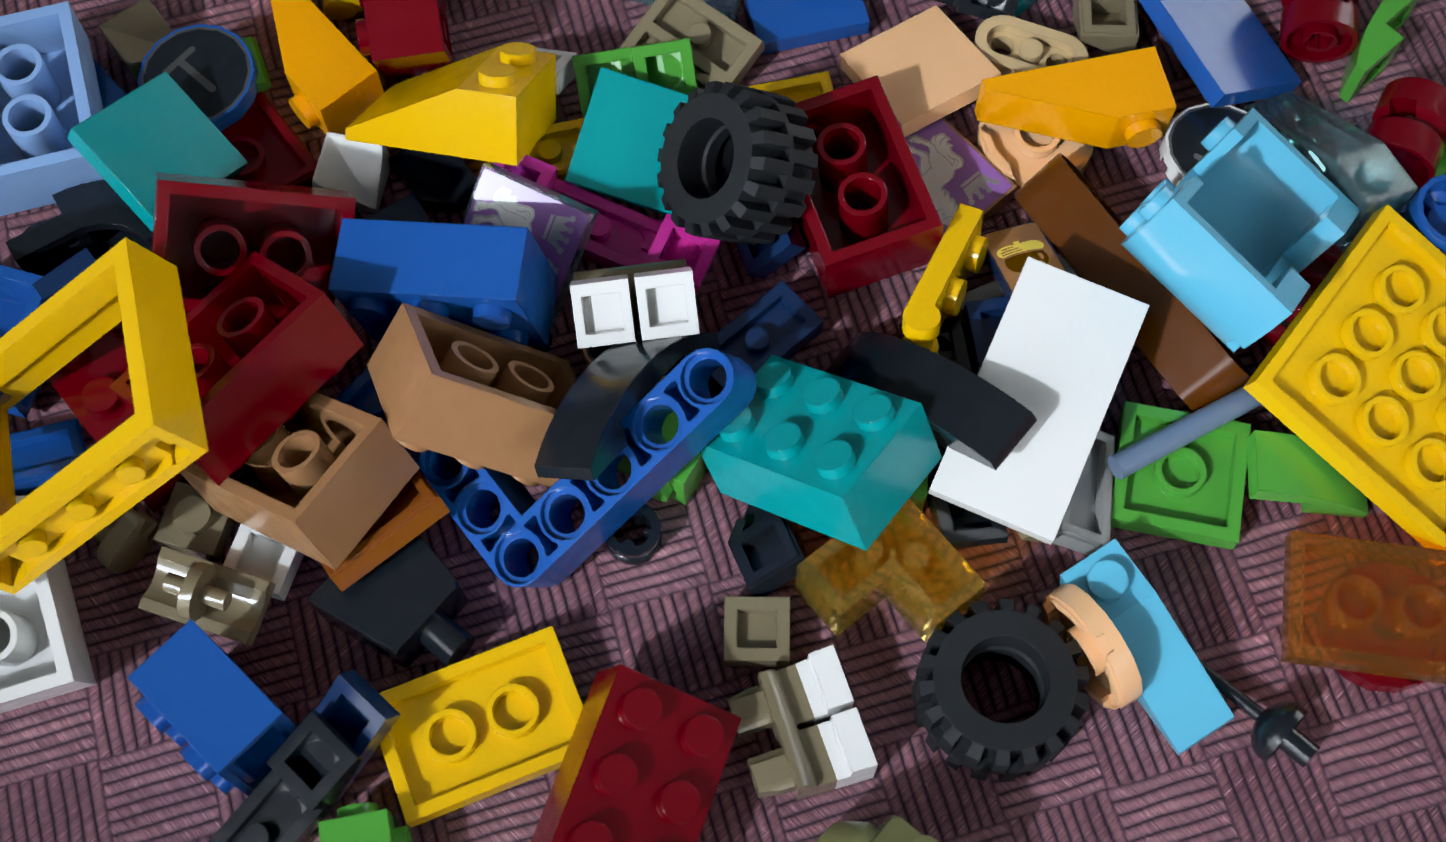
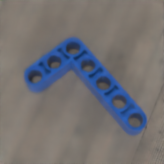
(605, 503)

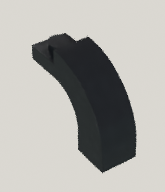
(90, 218)

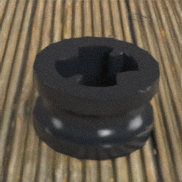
(627, 551)

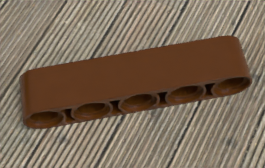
(1090, 241)

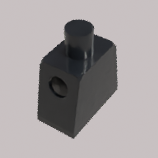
(401, 607)

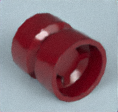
(1319, 29)
(1412, 125)

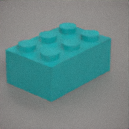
(824, 452)

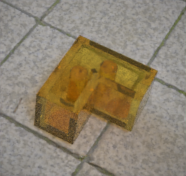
(905, 564)

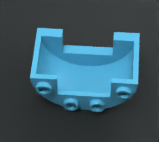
(1239, 229)

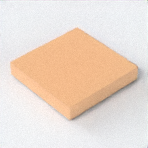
(923, 68)

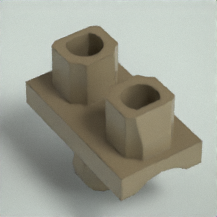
(209, 594)

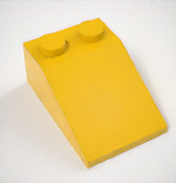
(471, 109)

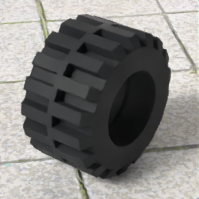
(736, 164)
(1032, 649)

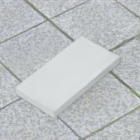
(1062, 361)

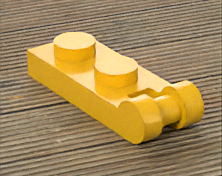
(943, 281)

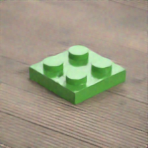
(1188, 493)

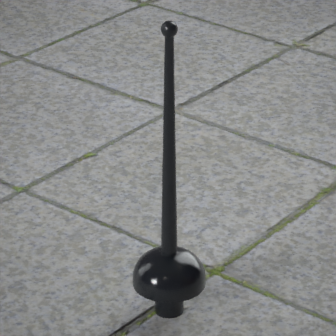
(1273, 727)

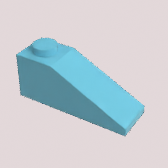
(1174, 682)

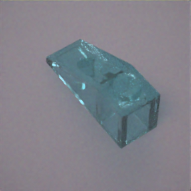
(1343, 154)

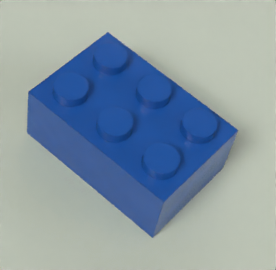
(459, 271)

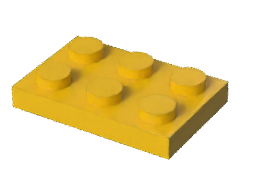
(480, 726)

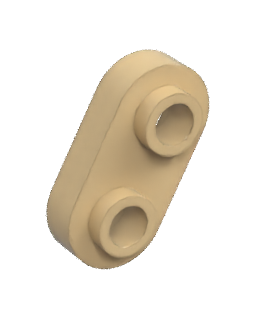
(1027, 43)

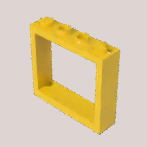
(138, 454)

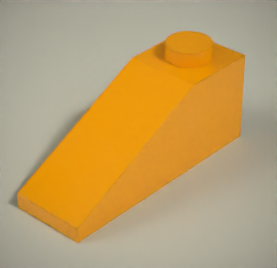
(323, 68)
(1085, 101)

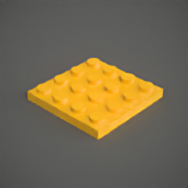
(1368, 373)

